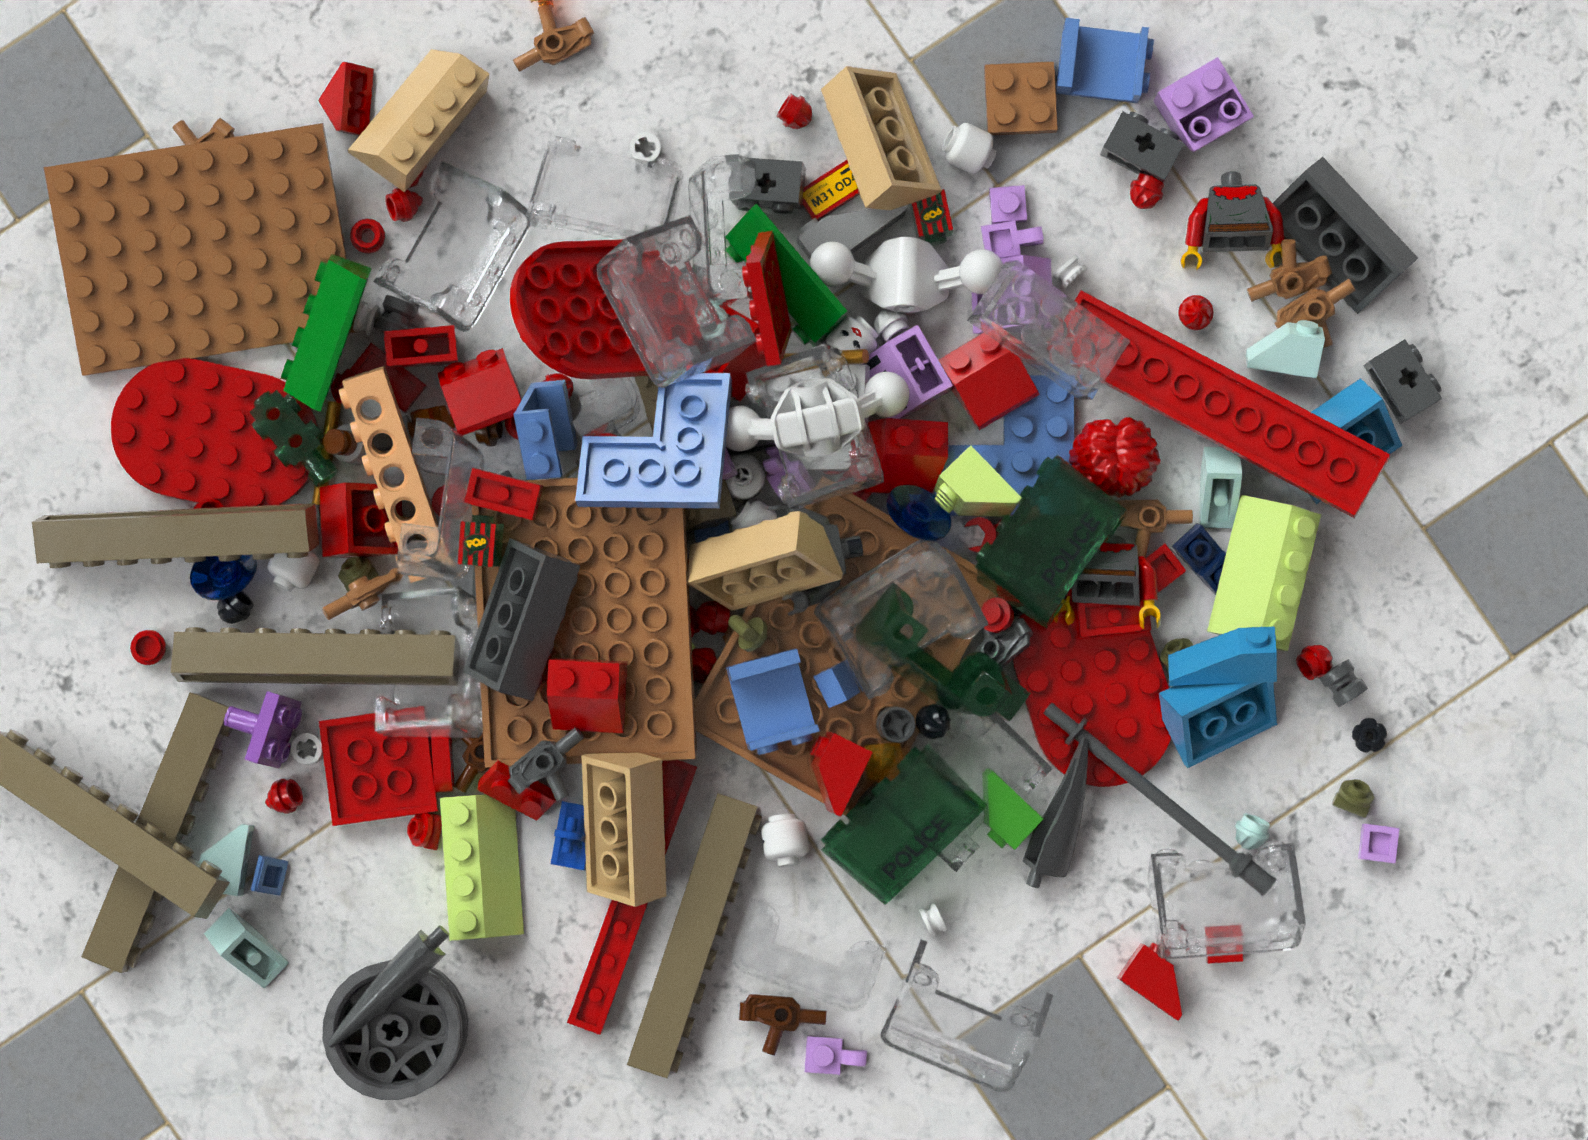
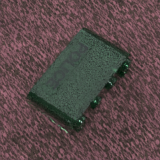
(1048, 540)
(972, 688)
(903, 824)

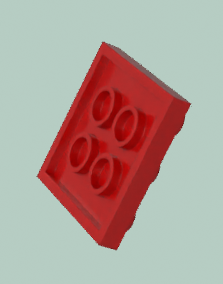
(769, 299)
(374, 773)

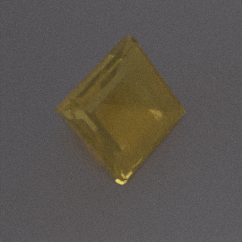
(883, 760)

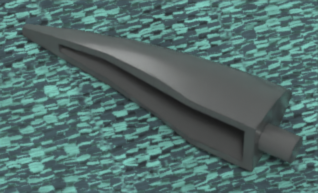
(1056, 835)
(393, 981)

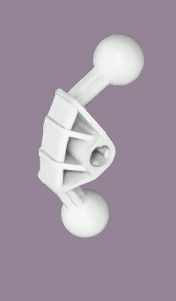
(904, 273)
(817, 415)

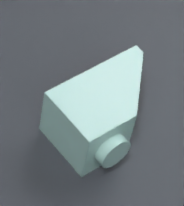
(1289, 350)
(1219, 487)
(232, 857)
(245, 948)

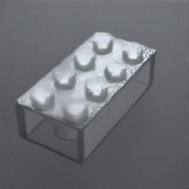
(1048, 330)

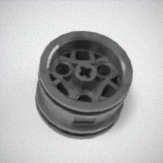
(380, 1037)

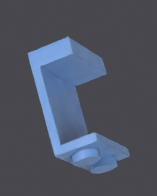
(1103, 63)
(544, 428)
(772, 701)

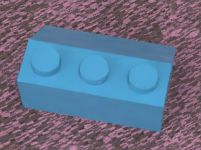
(1363, 414)
(1216, 716)

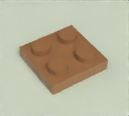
(1020, 98)

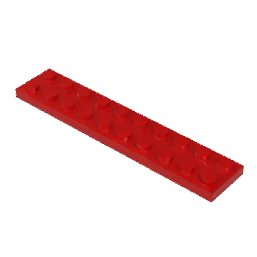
(1240, 414)

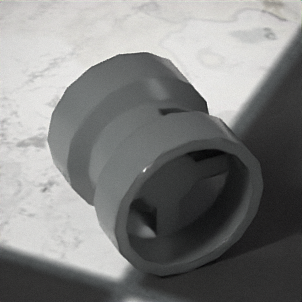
(396, 314)
(1338, 676)
(900, 726)

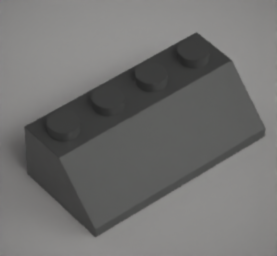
(1335, 222)
(521, 620)

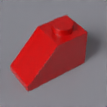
(421, 347)
(1153, 979)

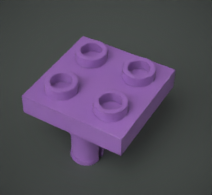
(269, 728)

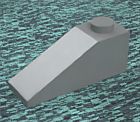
(850, 228)

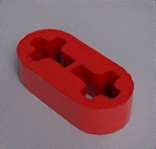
(443, 764)

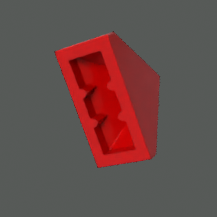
(349, 98)

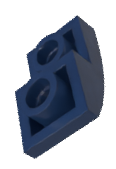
(1201, 555)

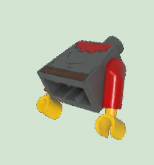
(1234, 220)
(1116, 578)

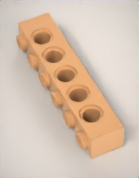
(377, 386)

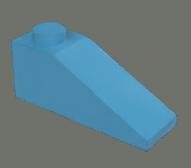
(1230, 658)

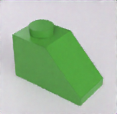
(1006, 812)

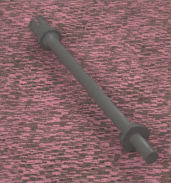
(1239, 863)

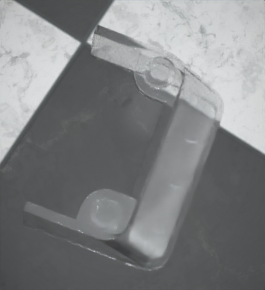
(959, 1034)

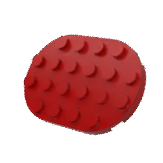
(567, 314)
(191, 436)
(1100, 678)

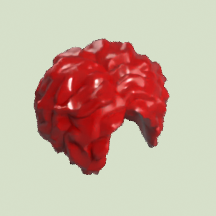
(1116, 456)

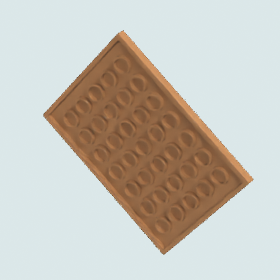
(194, 245)
(624, 607)
(854, 718)

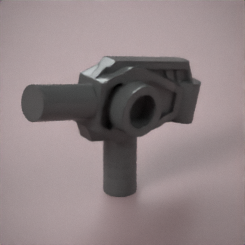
(1008, 643)
(545, 761)

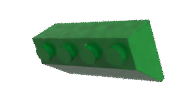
(809, 301)
(326, 330)

